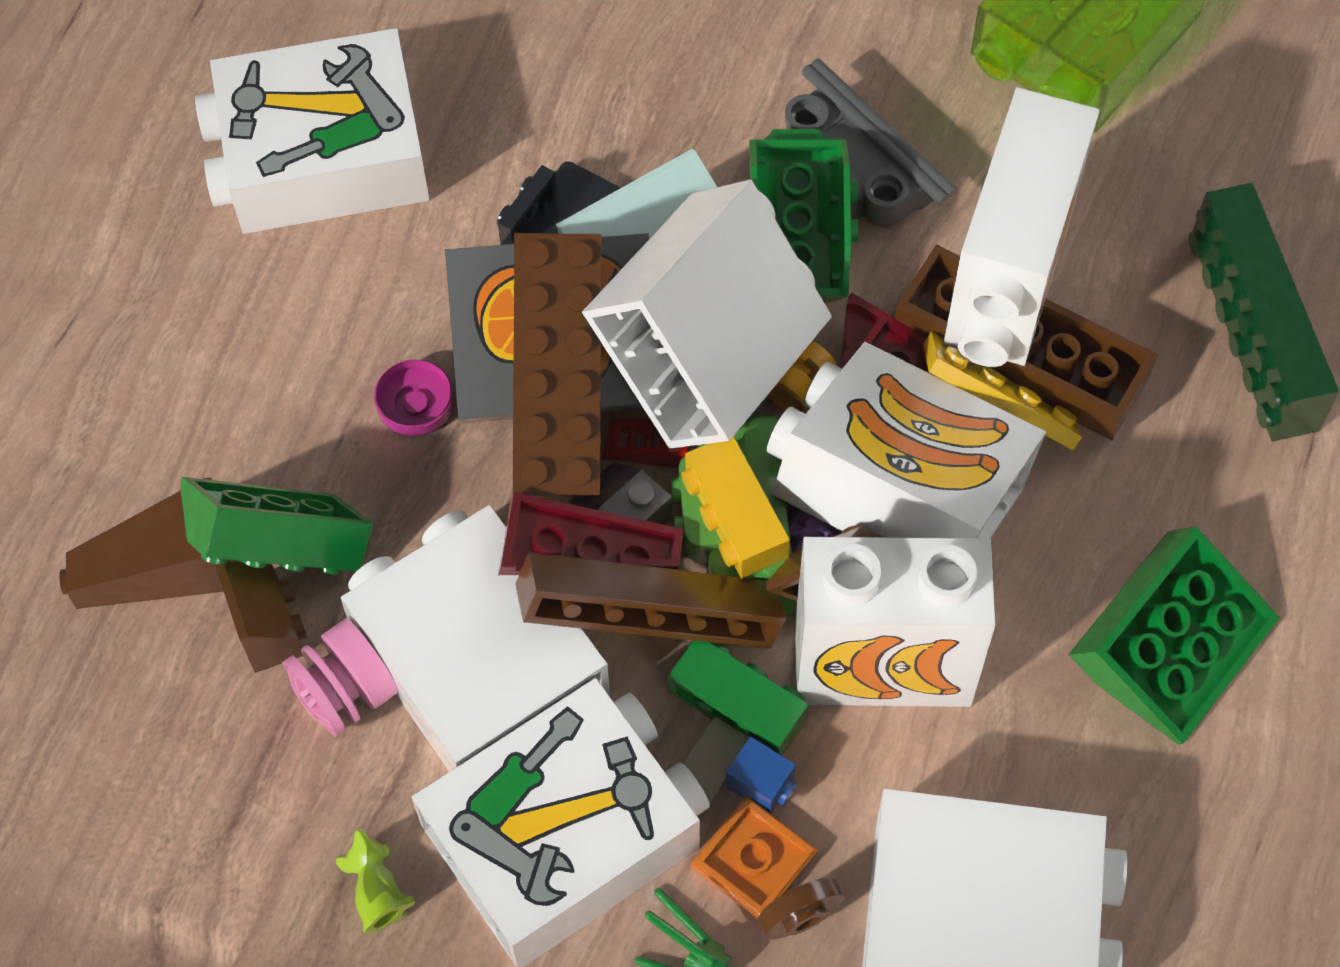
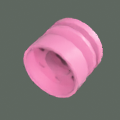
(340, 677)

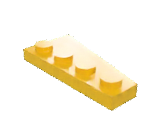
(989, 385)

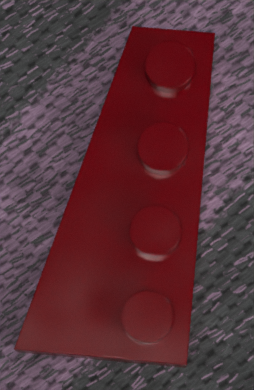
(584, 533)

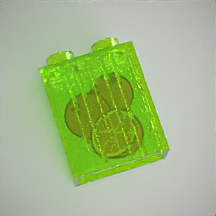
(1079, 47)

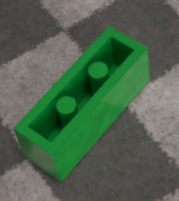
(738, 695)

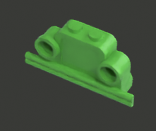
(701, 543)

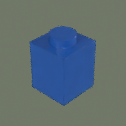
(762, 775)

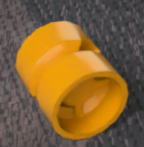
(795, 383)

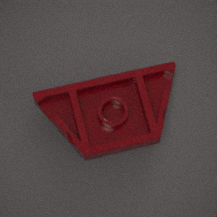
(872, 325)

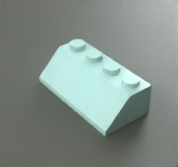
(644, 202)

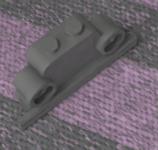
(887, 167)

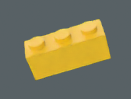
(735, 507)

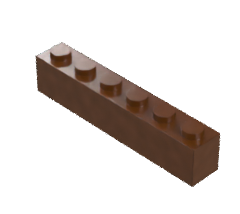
(648, 601)

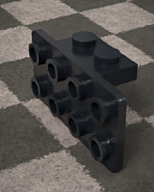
(551, 199)

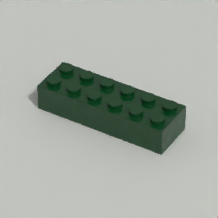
(1262, 313)

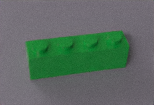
(273, 526)

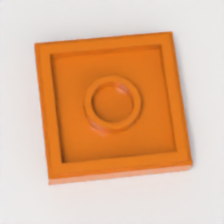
(753, 857)

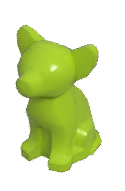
(376, 890)

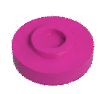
(414, 397)

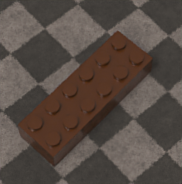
(1069, 360)
(556, 365)

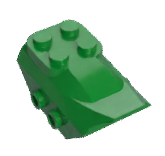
(811, 198)

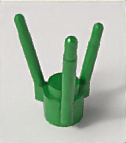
(702, 954)

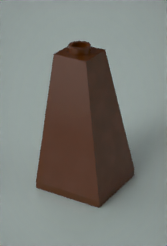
(139, 561)

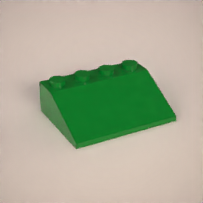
(1175, 634)

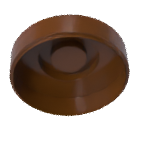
(800, 908)

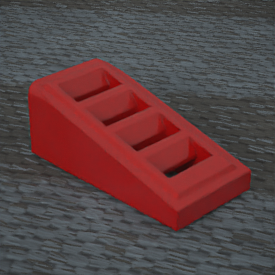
(646, 454)

